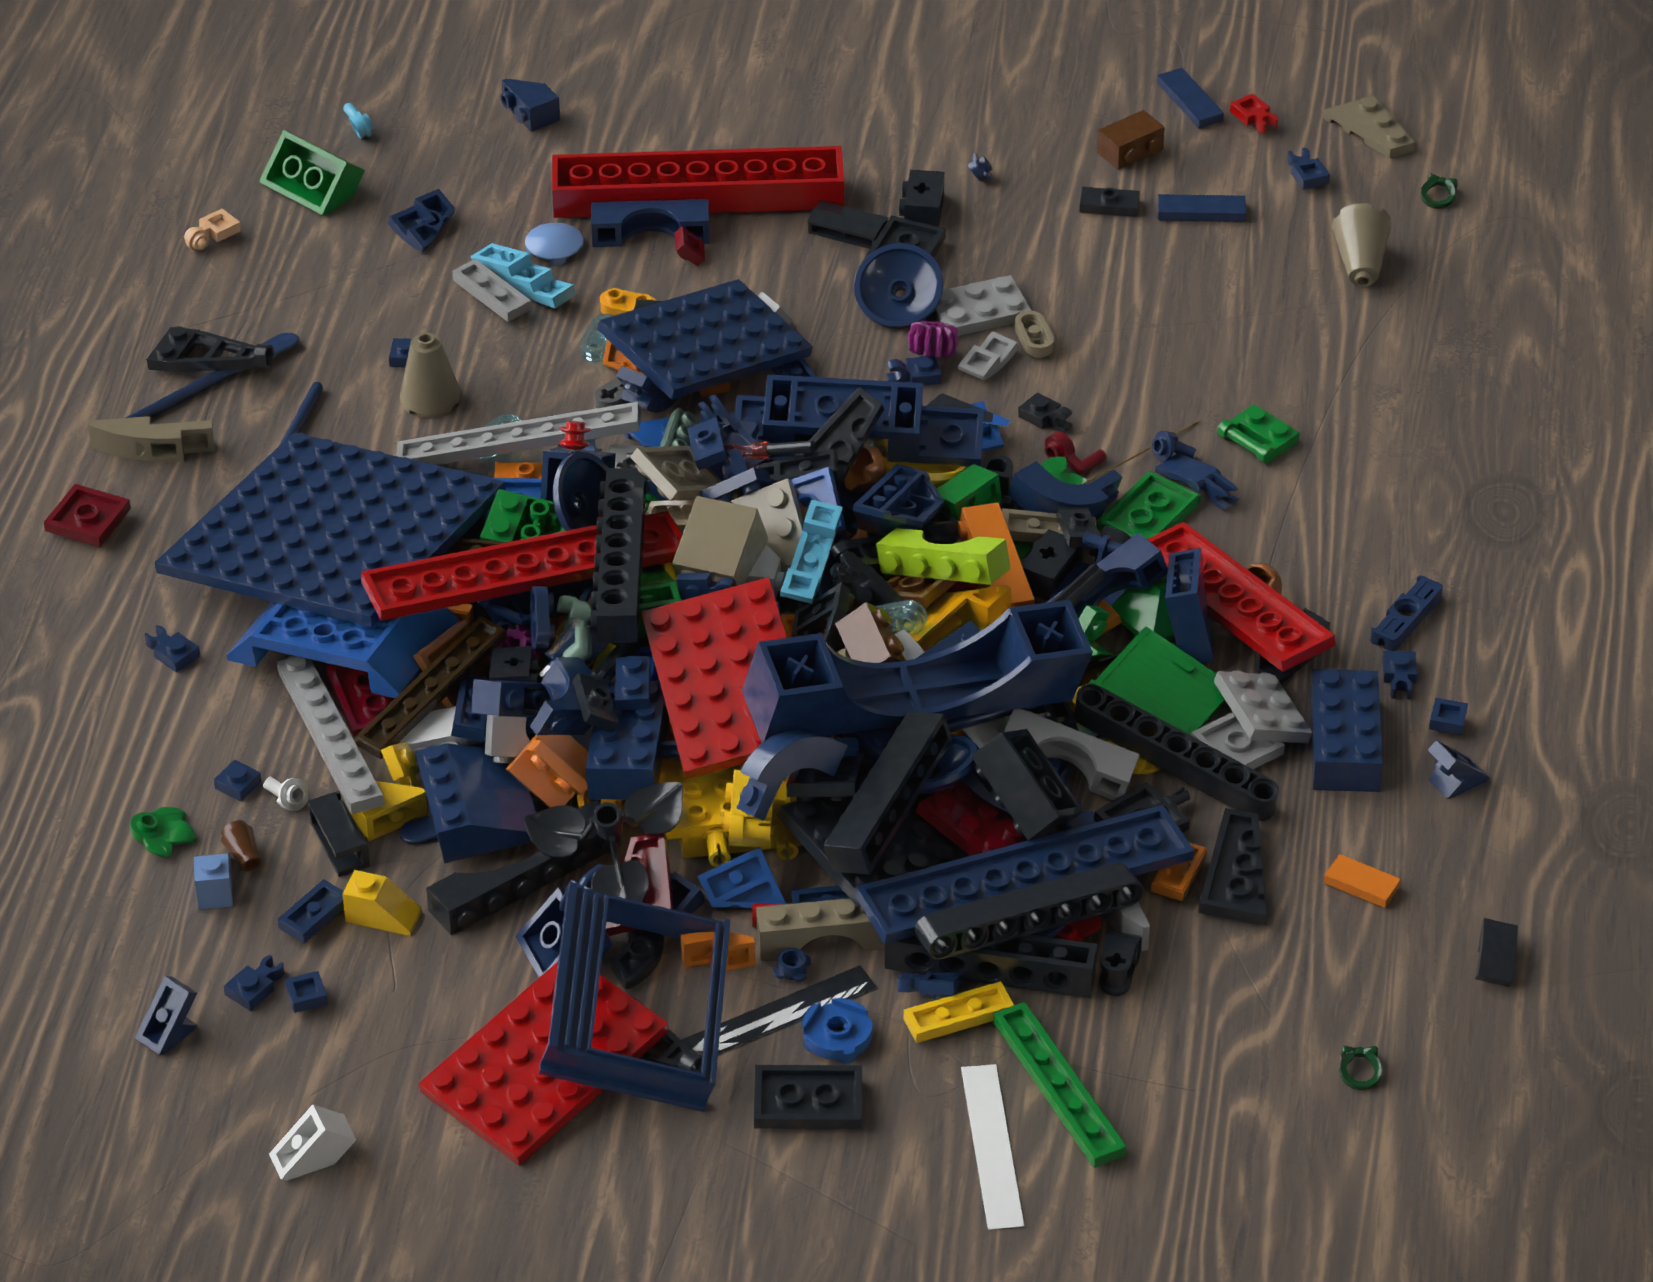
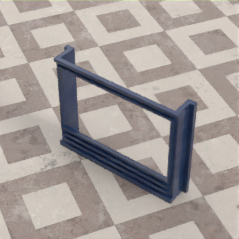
(576, 993)

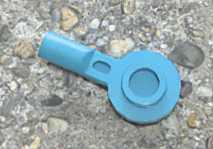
(361, 123)

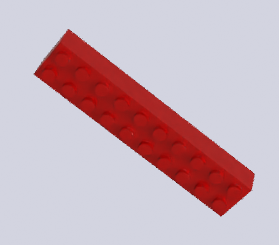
(726, 177)

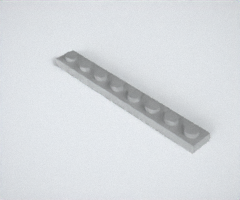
(519, 435)
(330, 734)

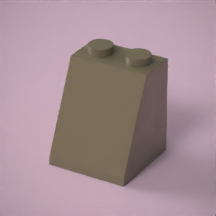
(721, 540)

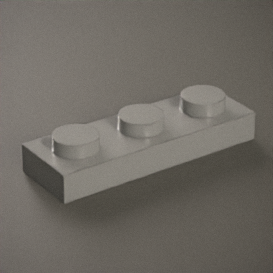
(491, 290)

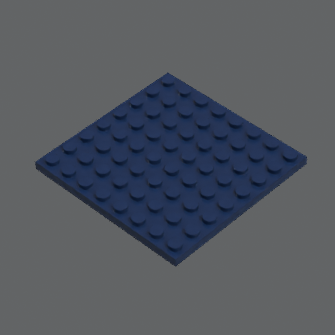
(321, 517)

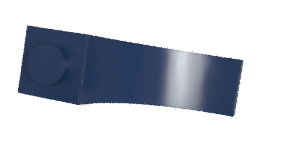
(1188, 605)

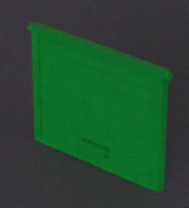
(1163, 682)

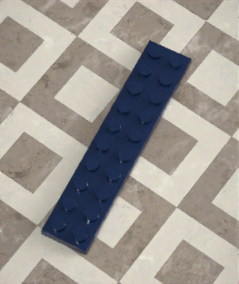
(1139, 839)

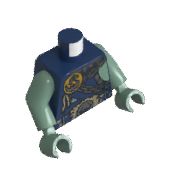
(577, 636)

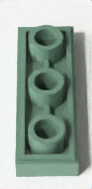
(676, 430)

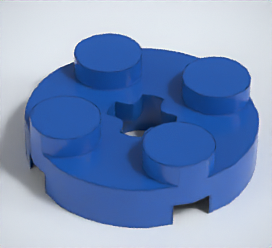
(837, 1045)

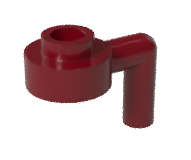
(1062, 446)

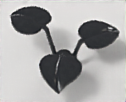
(559, 828)

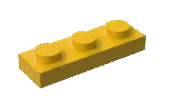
(956, 1012)

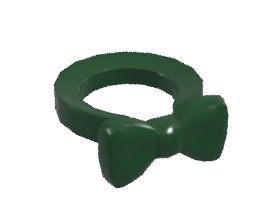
(1433, 180)
(1370, 1053)

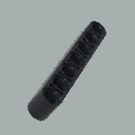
(1175, 751)
(1028, 910)

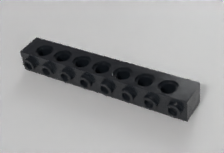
(619, 556)

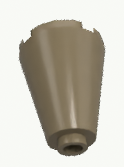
(1362, 241)
(428, 379)

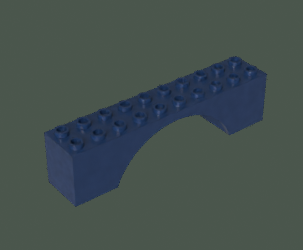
(1016, 662)

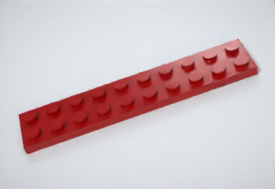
(504, 569)

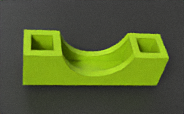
(972, 561)

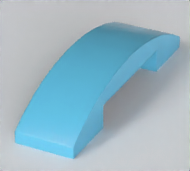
(812, 552)

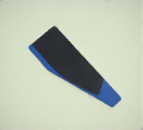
(947, 401)

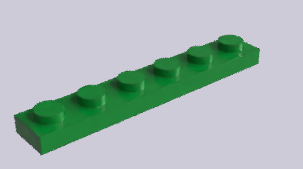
(1059, 1085)

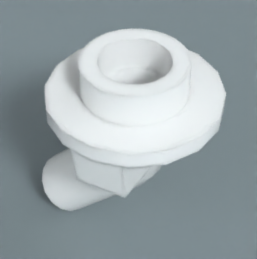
(291, 794)

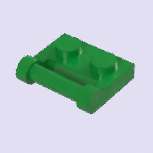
(1259, 433)

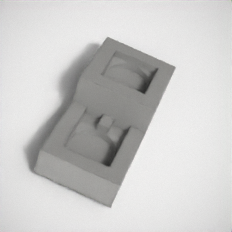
(989, 357)
(1131, 921)

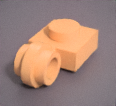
(216, 225)

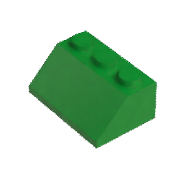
(310, 174)

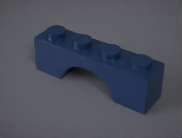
(617, 221)
(1131, 566)

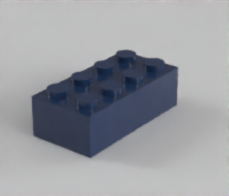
(1345, 730)
(631, 754)

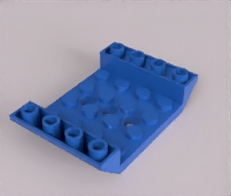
(380, 650)

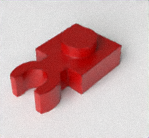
(1253, 110)

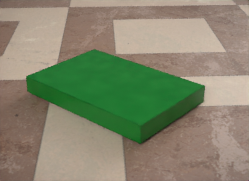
(1150, 507)

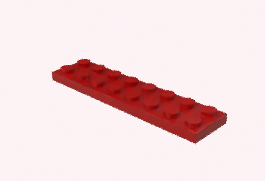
(1248, 604)

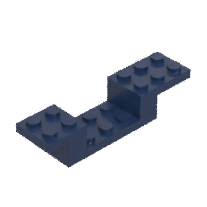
(912, 430)

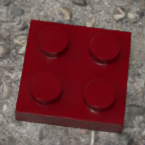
(87, 515)

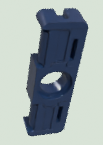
(1397, 627)

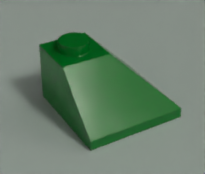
(1145, 608)

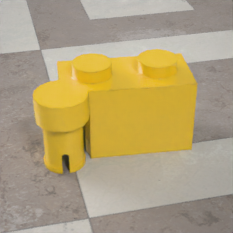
(742, 827)

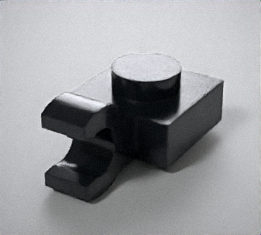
(1042, 411)

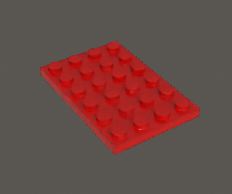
(702, 664)
(495, 1078)

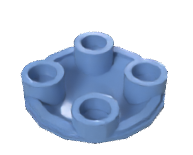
(554, 242)

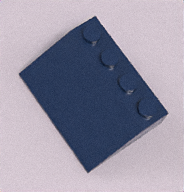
(472, 801)

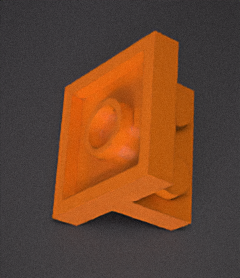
(552, 768)

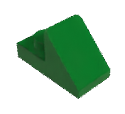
(1094, 623)

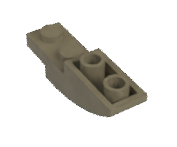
(144, 441)

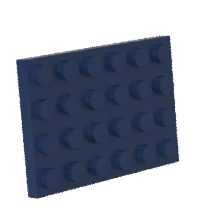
(704, 338)

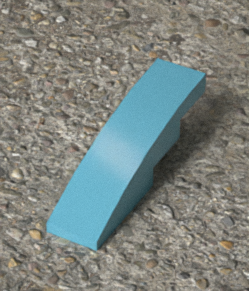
(528, 278)

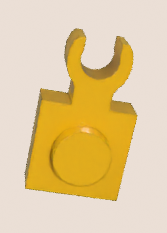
(402, 764)

